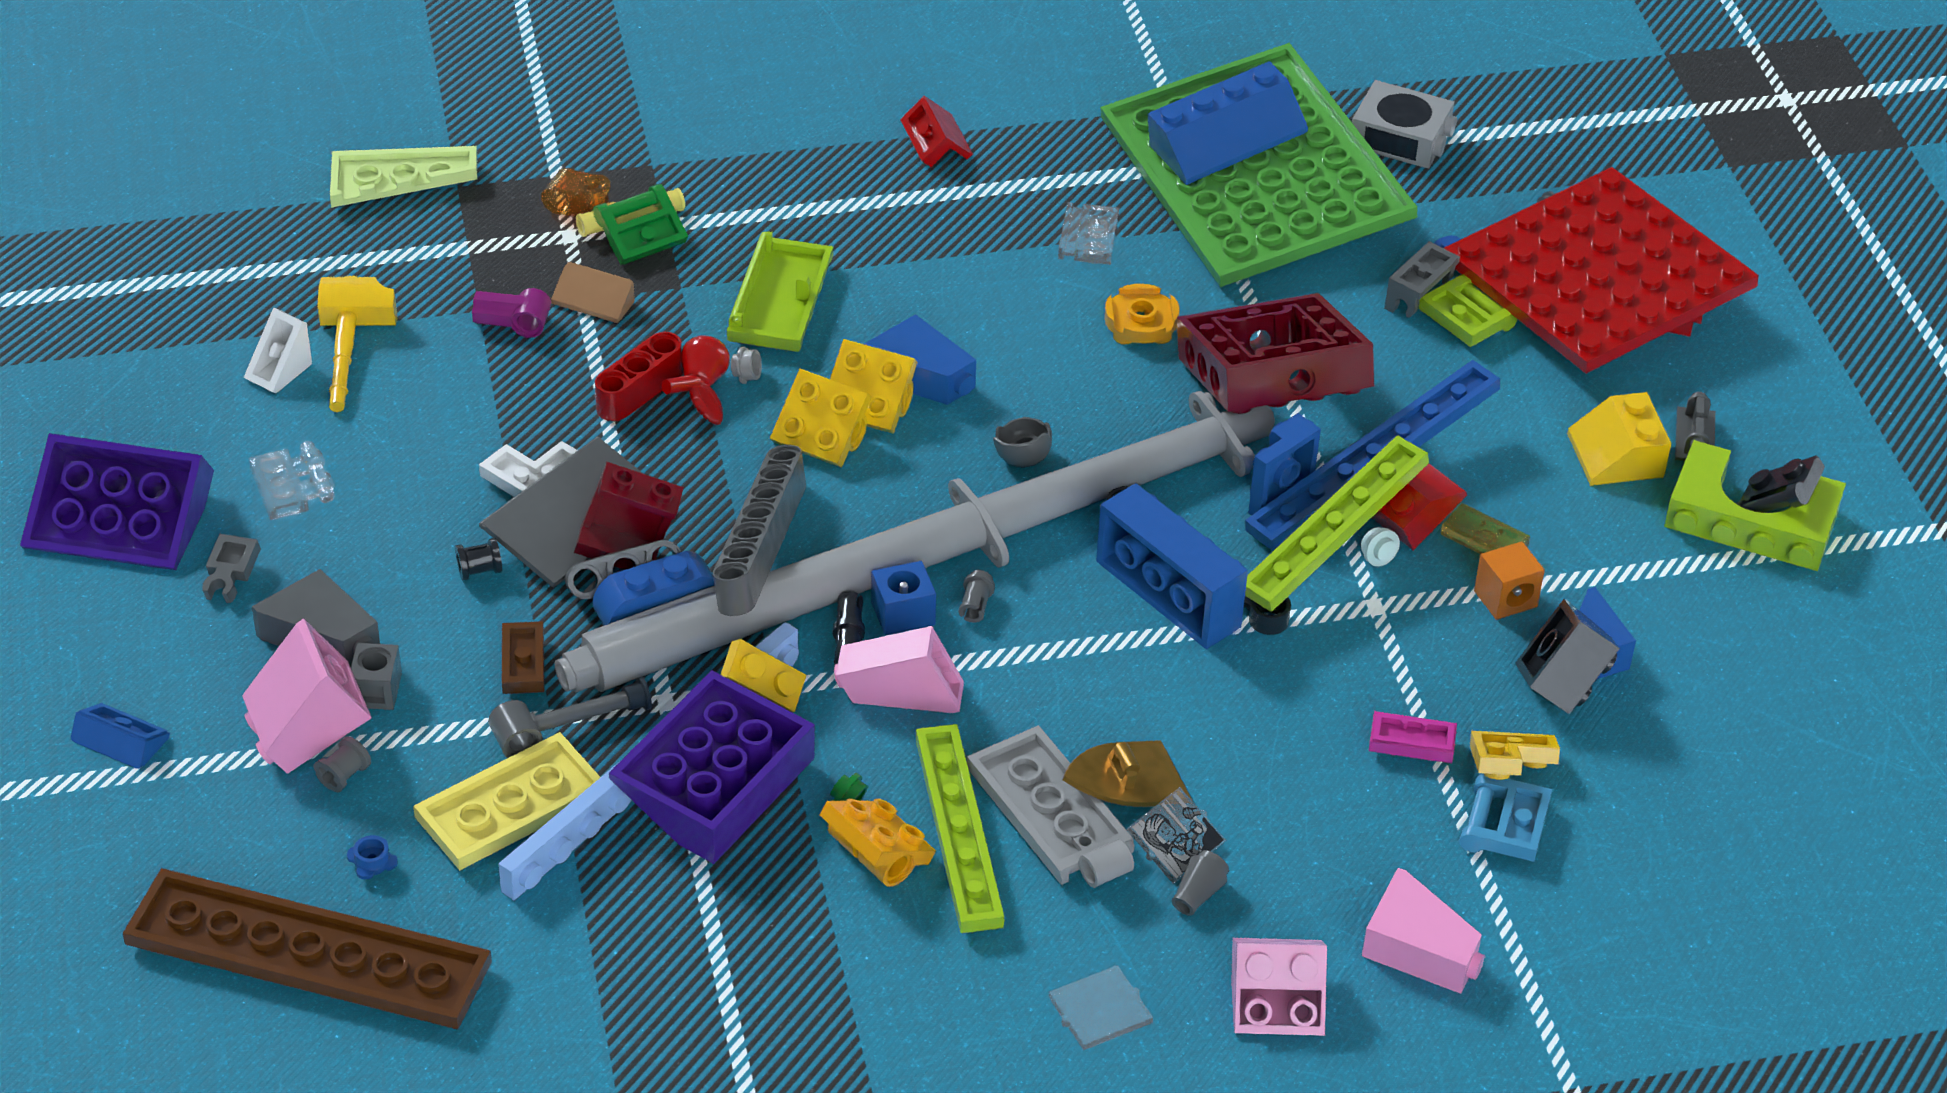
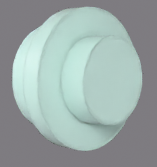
(1380, 546)

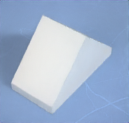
(280, 353)

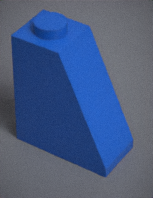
(942, 368)

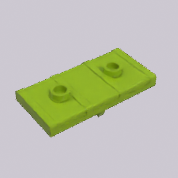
(779, 293)

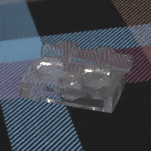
(280, 483)

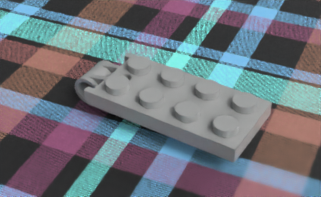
(1054, 818)

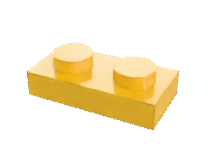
(763, 674)

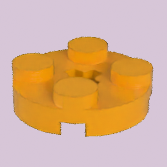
(1130, 327)

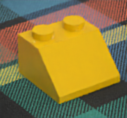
(1621, 441)

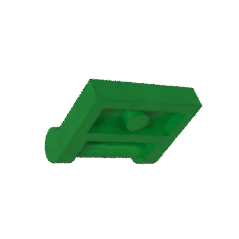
(643, 234)

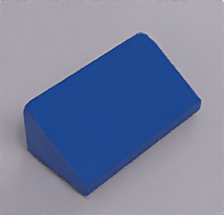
(117, 734)

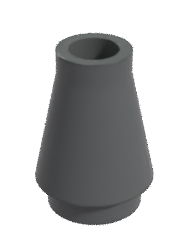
(1201, 880)

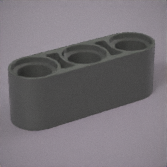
(603, 565)

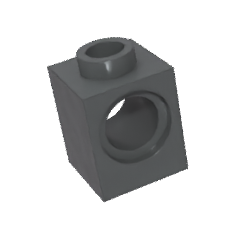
(377, 674)

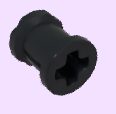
(478, 558)

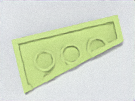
(391, 172)

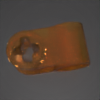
(575, 192)

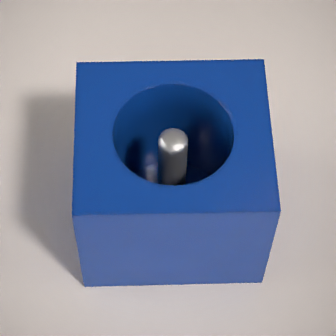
(903, 597)

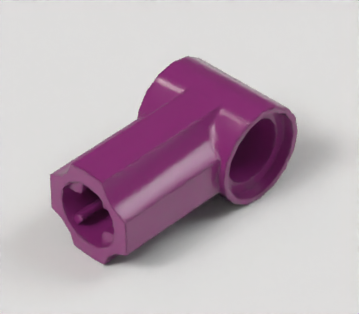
(522, 312)

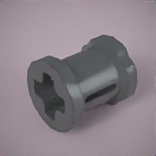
(342, 764)

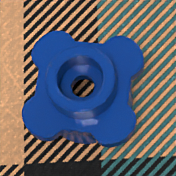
(371, 856)

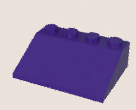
(116, 501)
(715, 764)

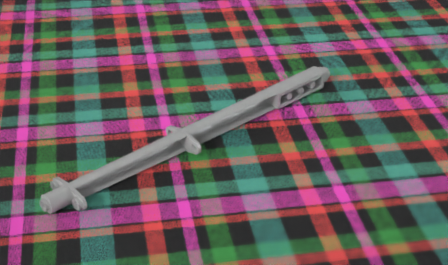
(695, 626)

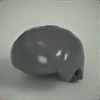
(1023, 441)

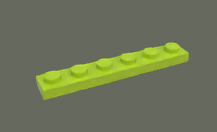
(1334, 522)
(959, 829)

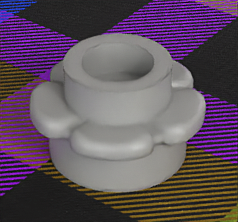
(746, 365)

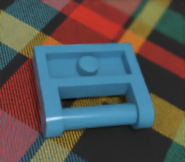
(1519, 822)

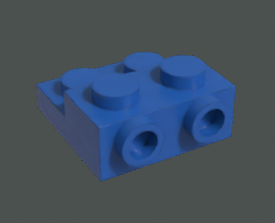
(1285, 462)

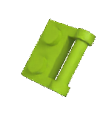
(1466, 311)

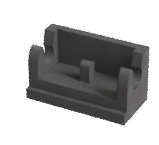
(1419, 276)

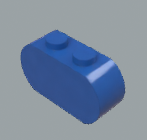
(650, 586)

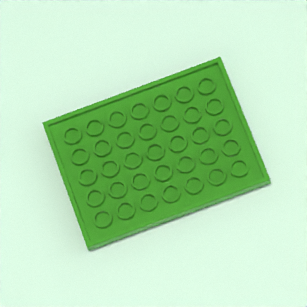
(1280, 201)

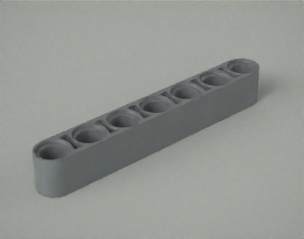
(759, 530)

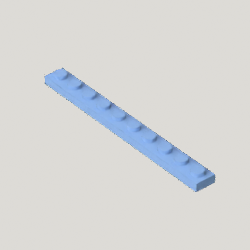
(596, 805)

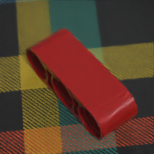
(638, 376)

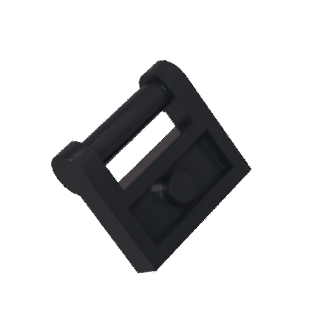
(1782, 486)

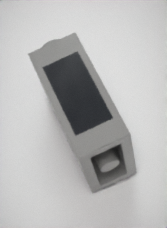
(1405, 123)

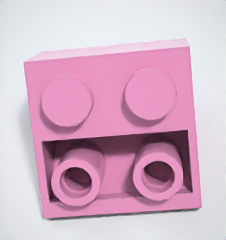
(1279, 986)

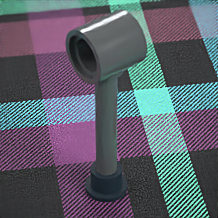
(519, 729)

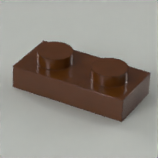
(522, 657)

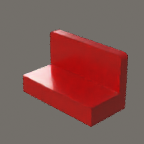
(933, 131)

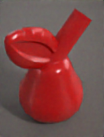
(703, 363)

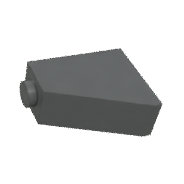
(323, 607)

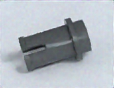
(978, 588)

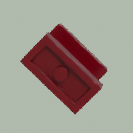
(626, 513)

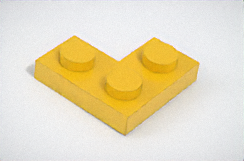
(1504, 753)

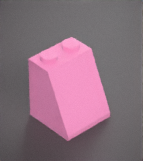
(303, 699)

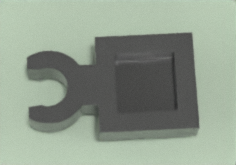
(230, 561)

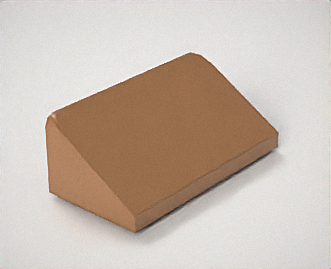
(594, 292)

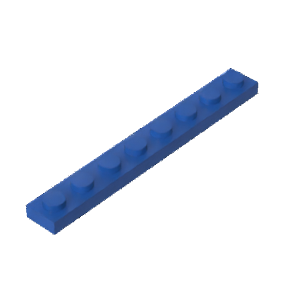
(1413, 423)

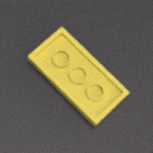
(505, 800)

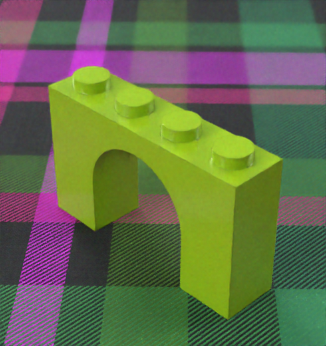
(1705, 511)

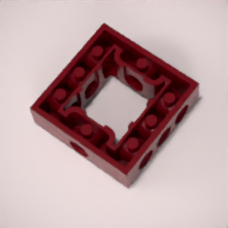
(1294, 335)

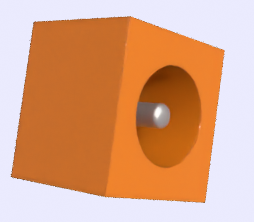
(1509, 580)

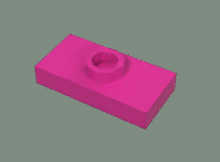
(1413, 737)

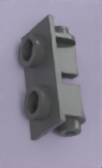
(1694, 423)

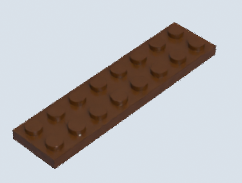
(308, 948)

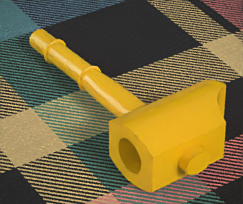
(350, 303)

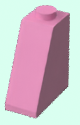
(901, 672)
(1422, 936)

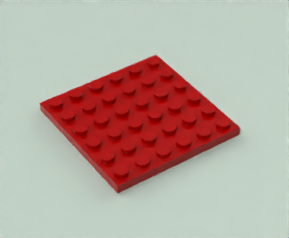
(1600, 269)

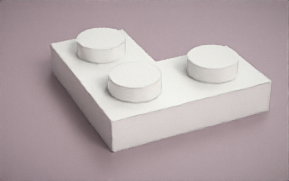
(516, 472)

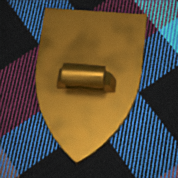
(1125, 773)

